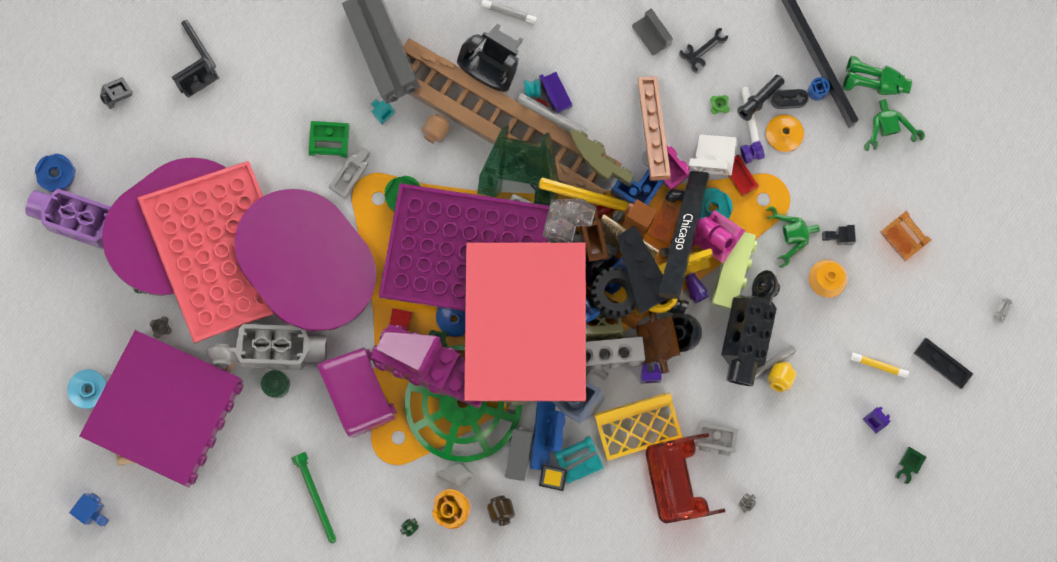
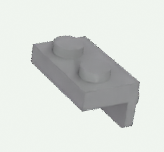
(719, 438)

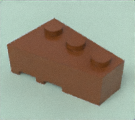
(640, 216)

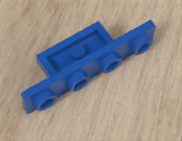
(547, 433)

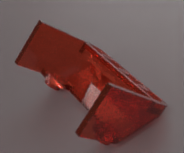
(672, 481)

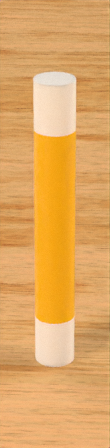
(879, 365)

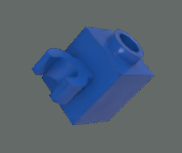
(88, 509)

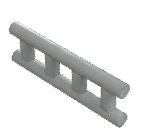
(549, 113)

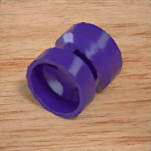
(752, 152)

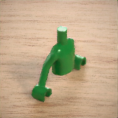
(888, 124)
(793, 233)

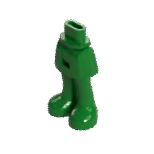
(889, 81)

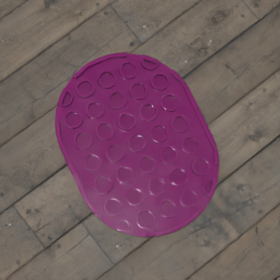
(127, 236)
(305, 260)

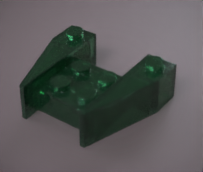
(521, 163)

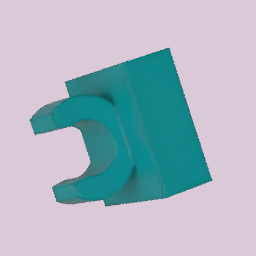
(382, 111)

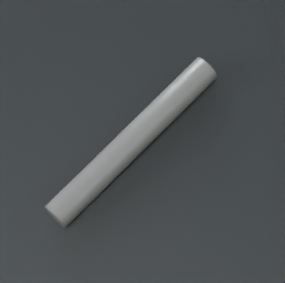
(776, 359)

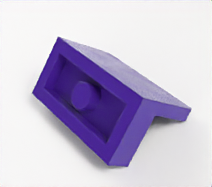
(555, 92)

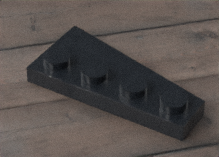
(641, 270)

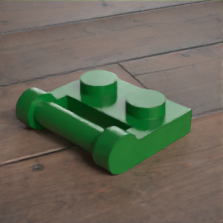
(329, 132)

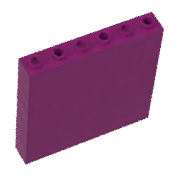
(162, 408)

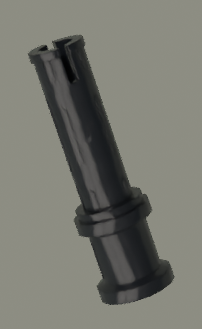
(755, 102)

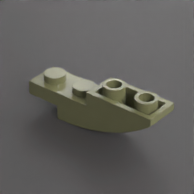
(593, 155)

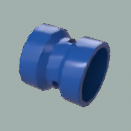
(816, 92)

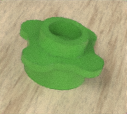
(724, 104)

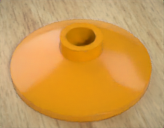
(781, 141)

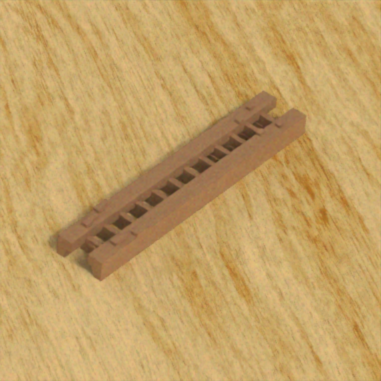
(487, 129)

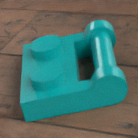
(585, 468)

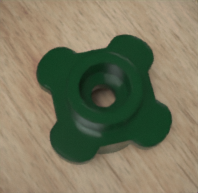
(443, 334)
(409, 527)

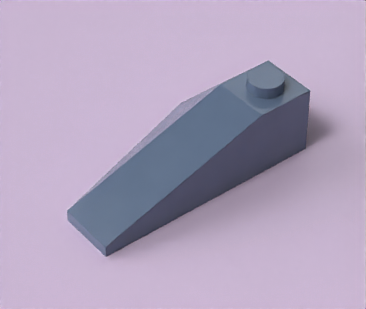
(582, 410)

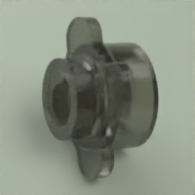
(158, 322)
(747, 502)

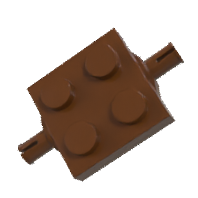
(659, 340)

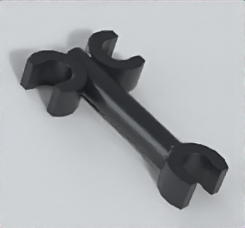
(694, 57)

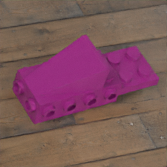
(422, 362)

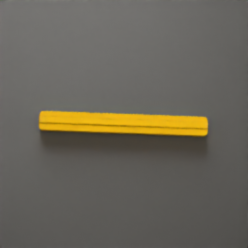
(586, 195)

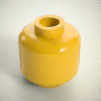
(781, 376)

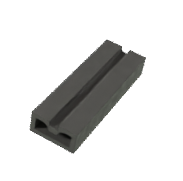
(381, 48)

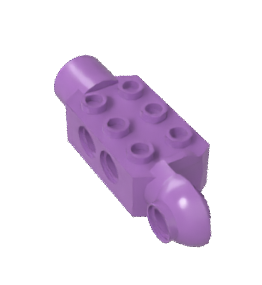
(69, 215)

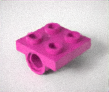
(718, 234)

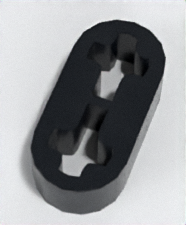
(789, 94)

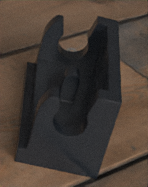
(195, 77)

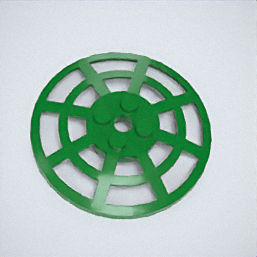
(459, 417)

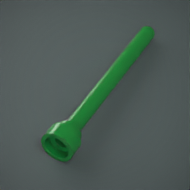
(301, 462)

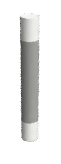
(508, 11)

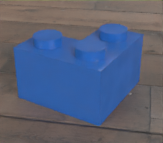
(643, 191)

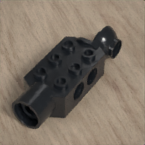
(750, 330)

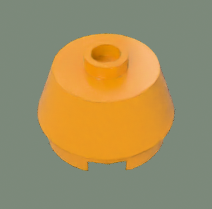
(828, 278)
(451, 509)

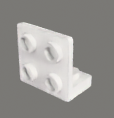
(714, 155)

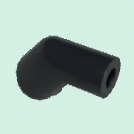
(675, 195)

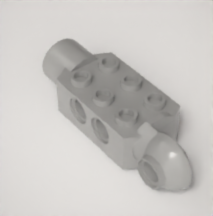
(271, 348)

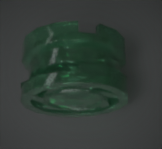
(275, 384)

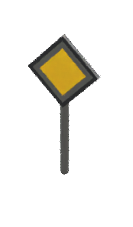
(554, 477)

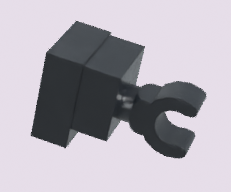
(845, 235)

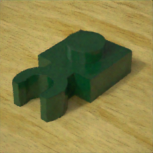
(911, 462)

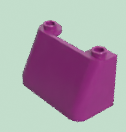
(356, 392)

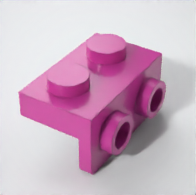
(678, 169)

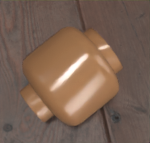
(435, 128)

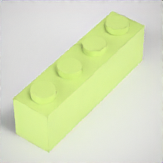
(733, 271)

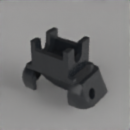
(495, 62)

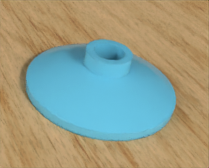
(78, 388)

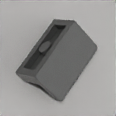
(652, 32)

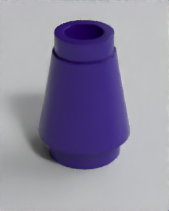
(695, 288)

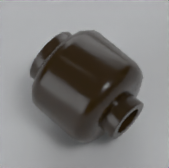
(501, 510)

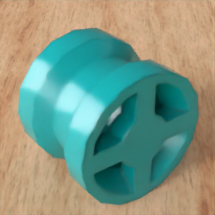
(532, 88)

